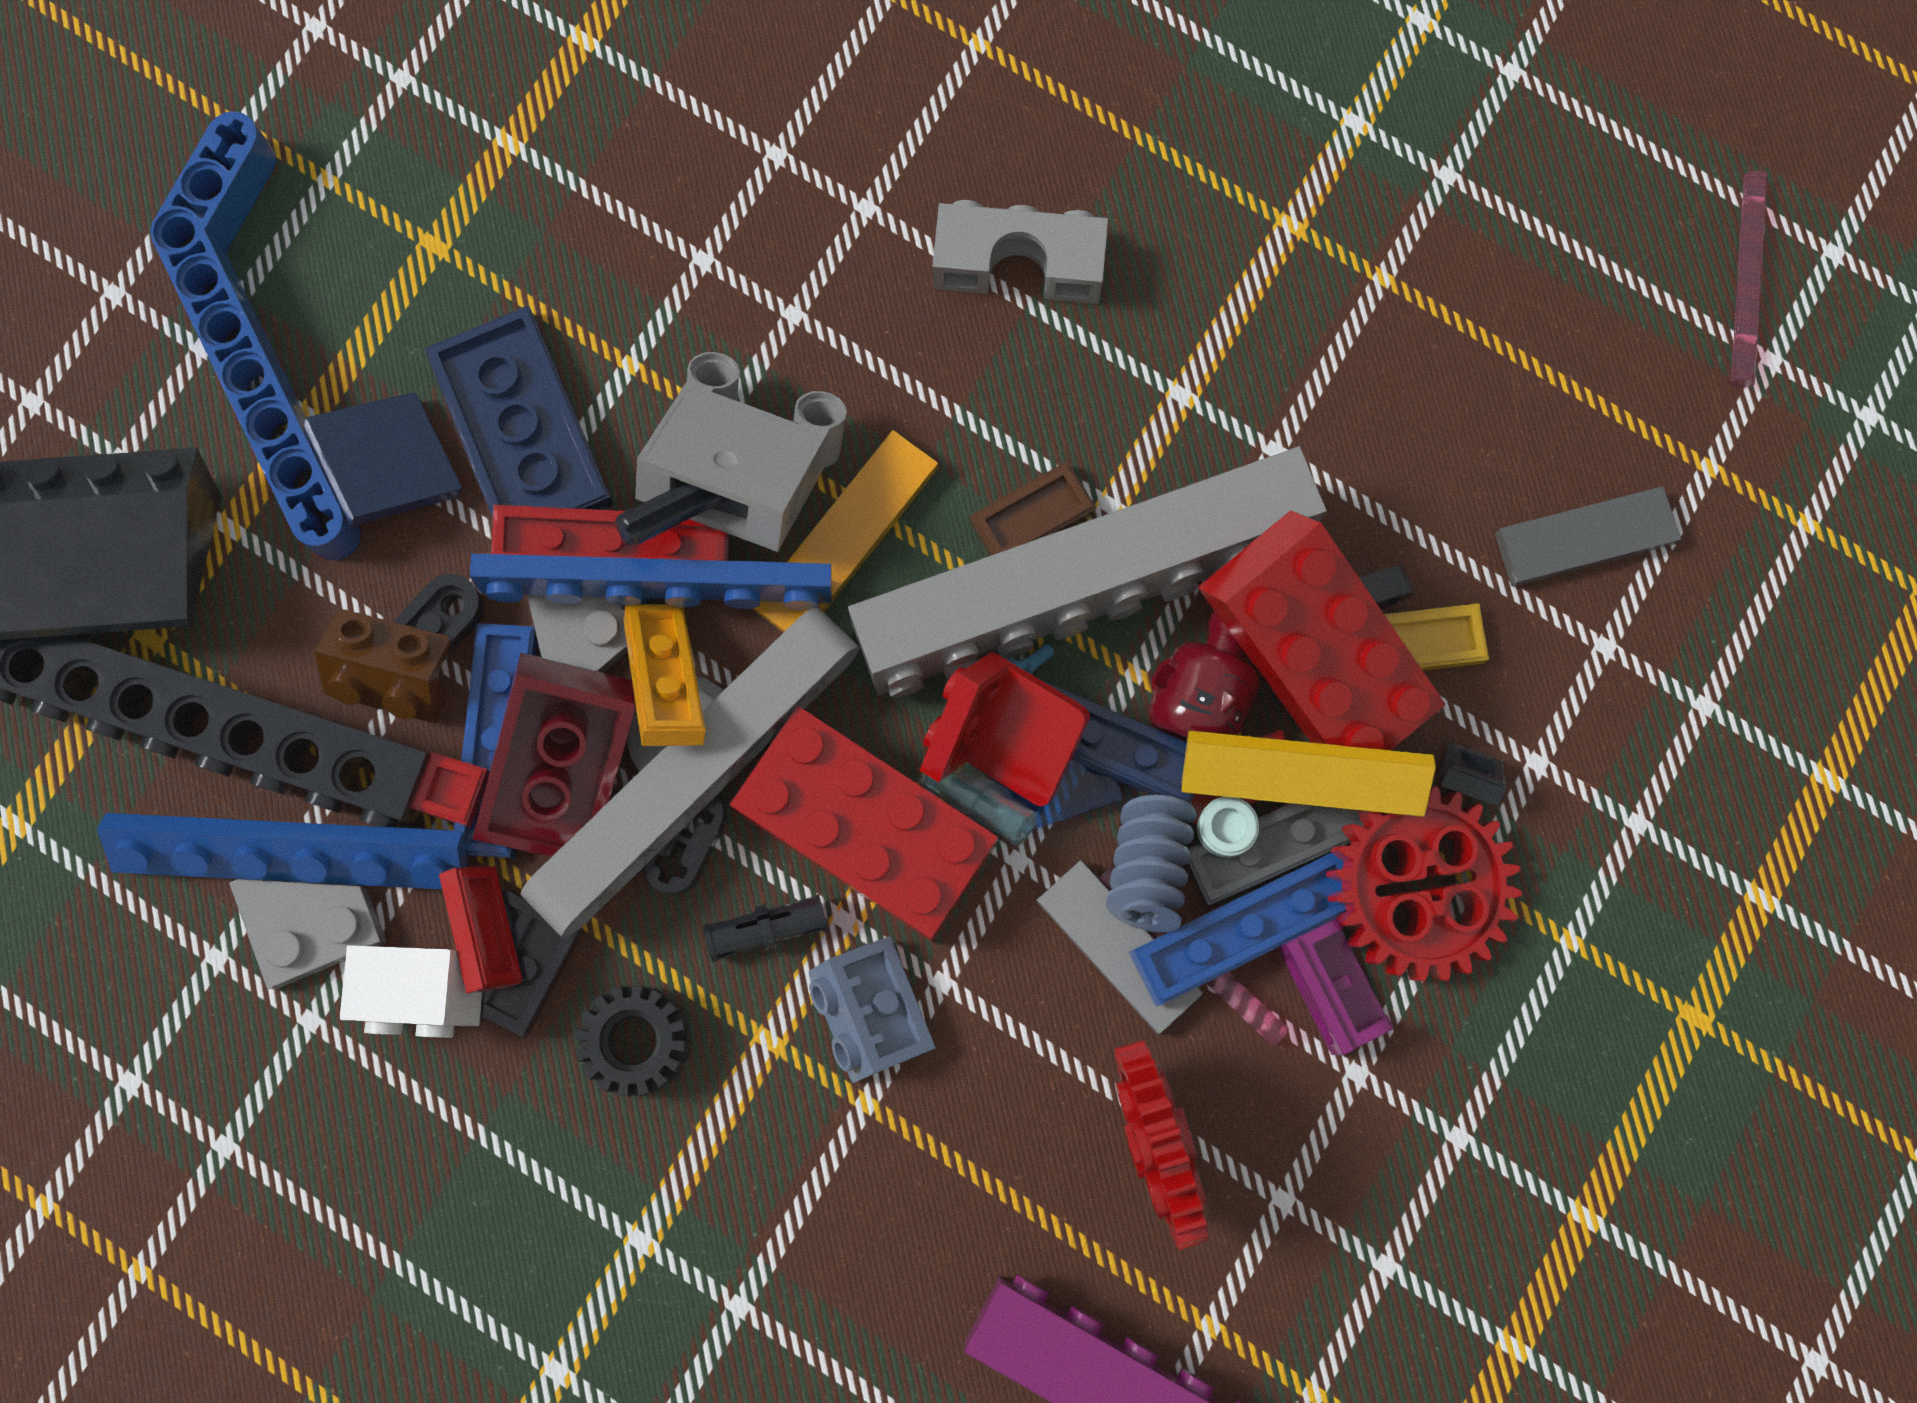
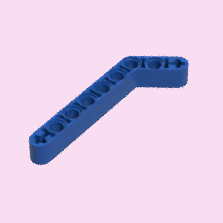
(239, 162)

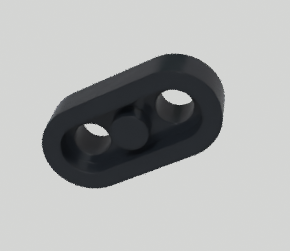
(430, 606)

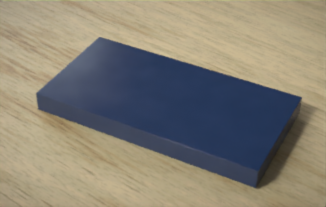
(517, 417)

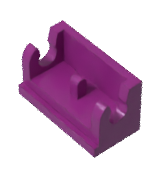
(1334, 988)

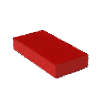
(480, 928)

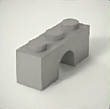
(977, 237)

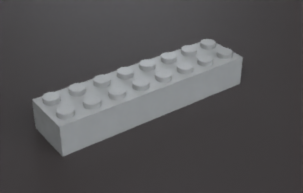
(1076, 574)

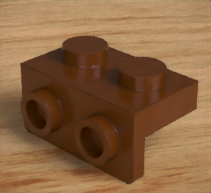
(382, 665)

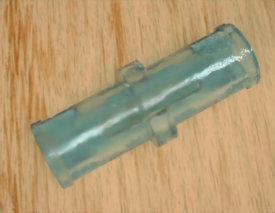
(983, 803)

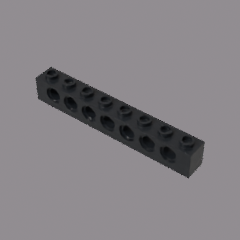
(232, 719)

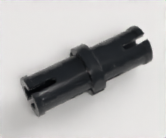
(765, 928)

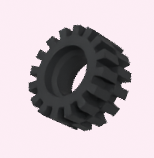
(597, 1033)

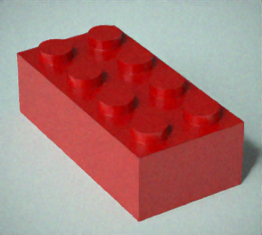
(1321, 638)
(864, 823)

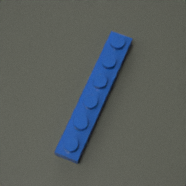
(631, 579)
(280, 850)

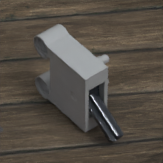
(730, 460)

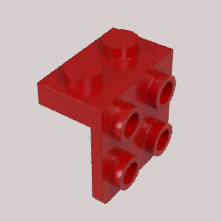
(1005, 728)

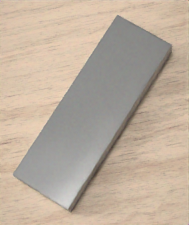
(1081, 912)

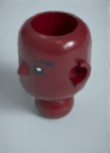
(1204, 686)

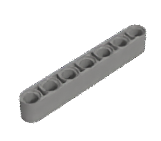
(686, 778)

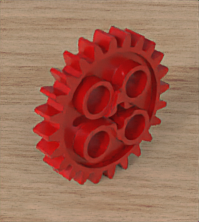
(1432, 937)
(1161, 1144)

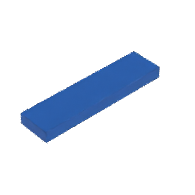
(492, 675)
(1239, 931)

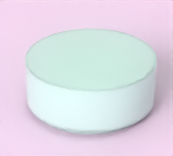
(1227, 827)

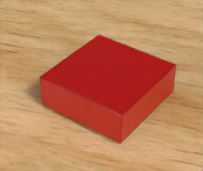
(450, 790)

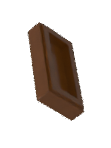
(1033, 510)

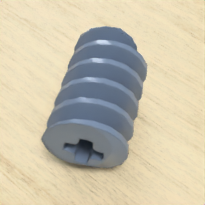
(1151, 862)

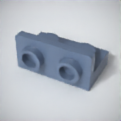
(869, 1009)

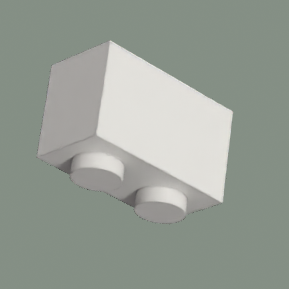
(407, 987)

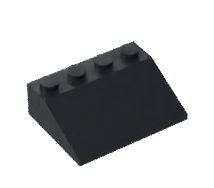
(103, 542)

